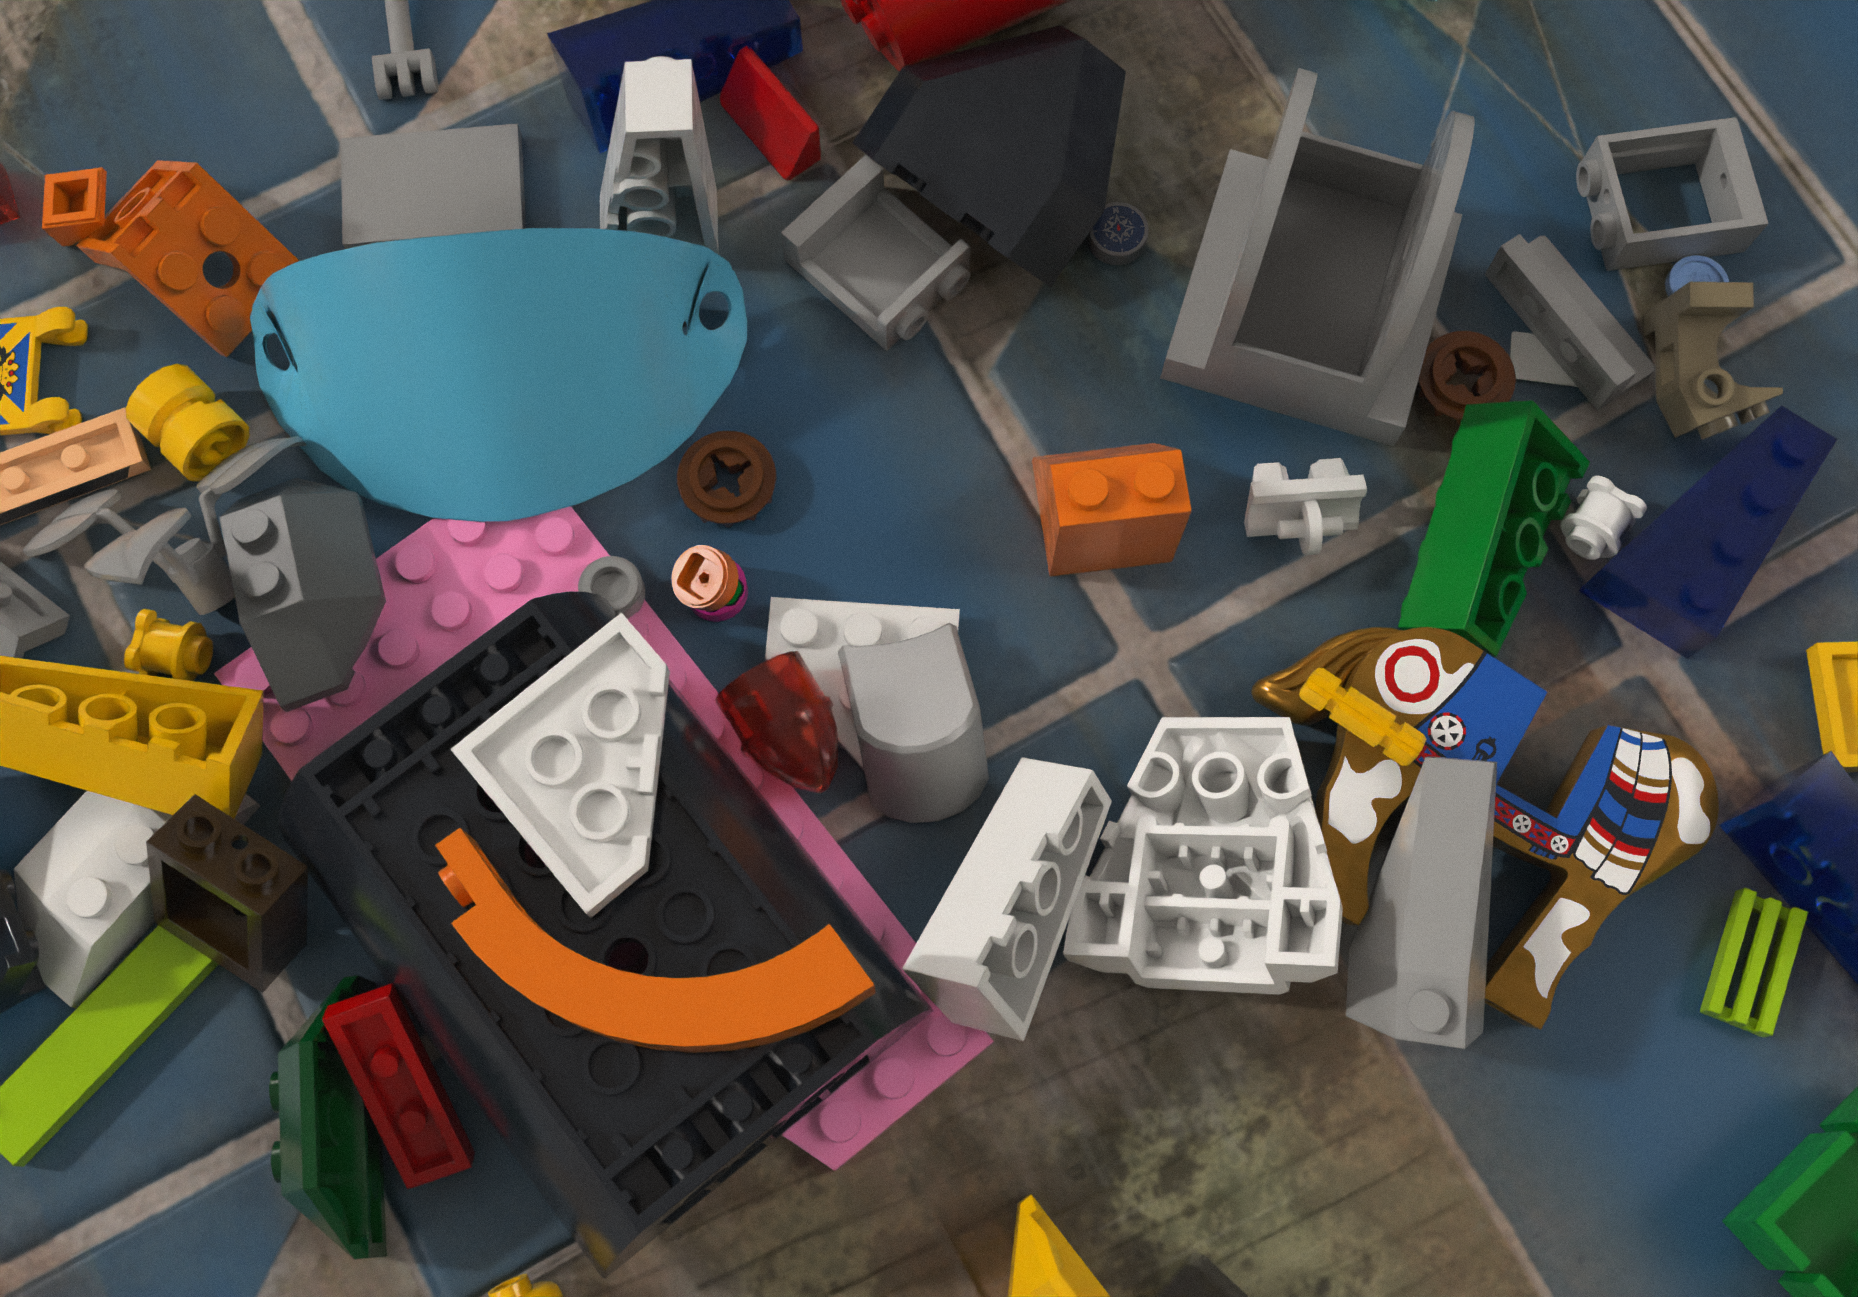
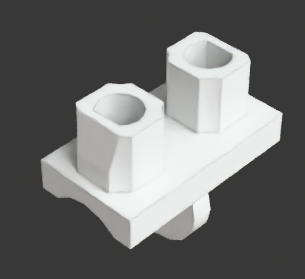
(1304, 507)

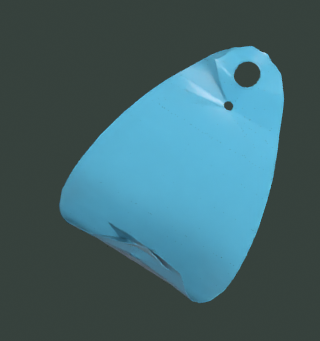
(497, 364)

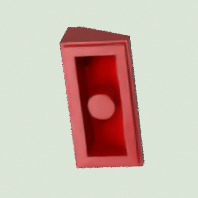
(770, 116)

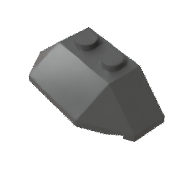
(304, 585)

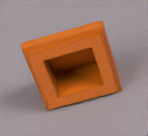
(74, 204)

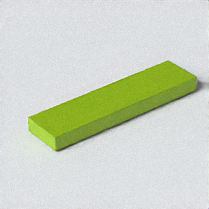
(96, 1041)

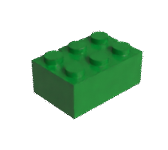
(1808, 1211)

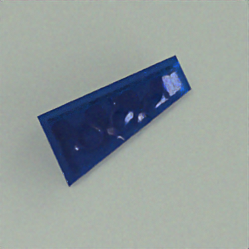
(1705, 549)

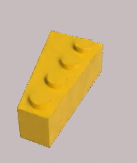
(130, 733)

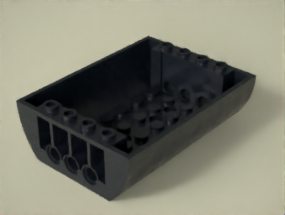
(599, 1125)

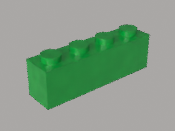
(1491, 521)

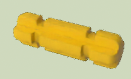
(1362, 717)

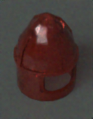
(784, 722)

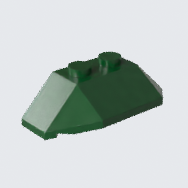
(328, 1142)

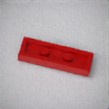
(399, 1086)

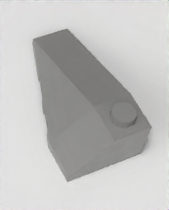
(1425, 936)

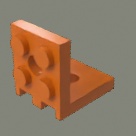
(167, 232)

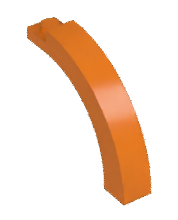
(658, 1013)

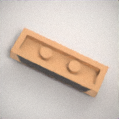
(69, 464)

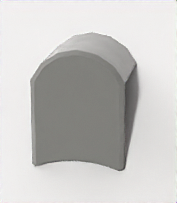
(917, 725)

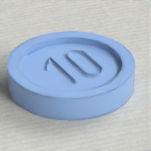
(1694, 269)

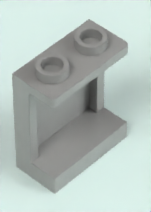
(874, 256)

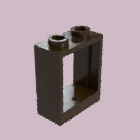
(206, 882)

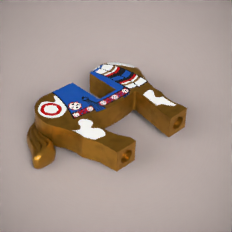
(1614, 825)

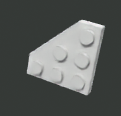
(822, 627)
(581, 762)

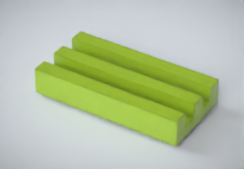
(1779, 967)

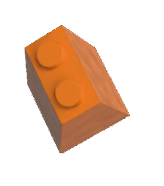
(1111, 507)

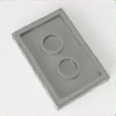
(431, 184)

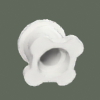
(1601, 519)

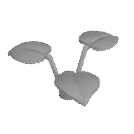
(192, 566)

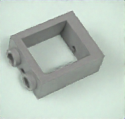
(1724, 176)

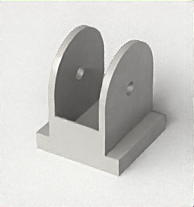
(1322, 276)

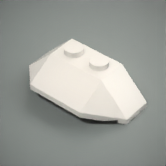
(91, 890)

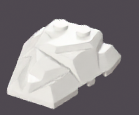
(1213, 866)

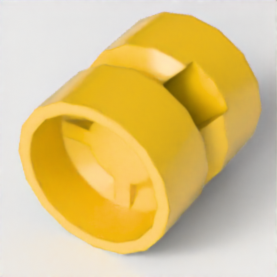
(185, 421)

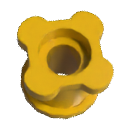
(168, 648)

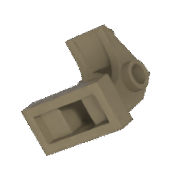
(1686, 354)

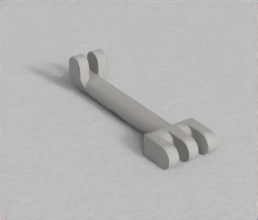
(403, 59)

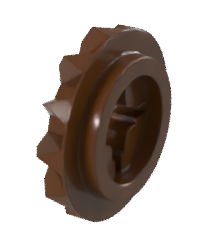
(1475, 355)
(735, 453)

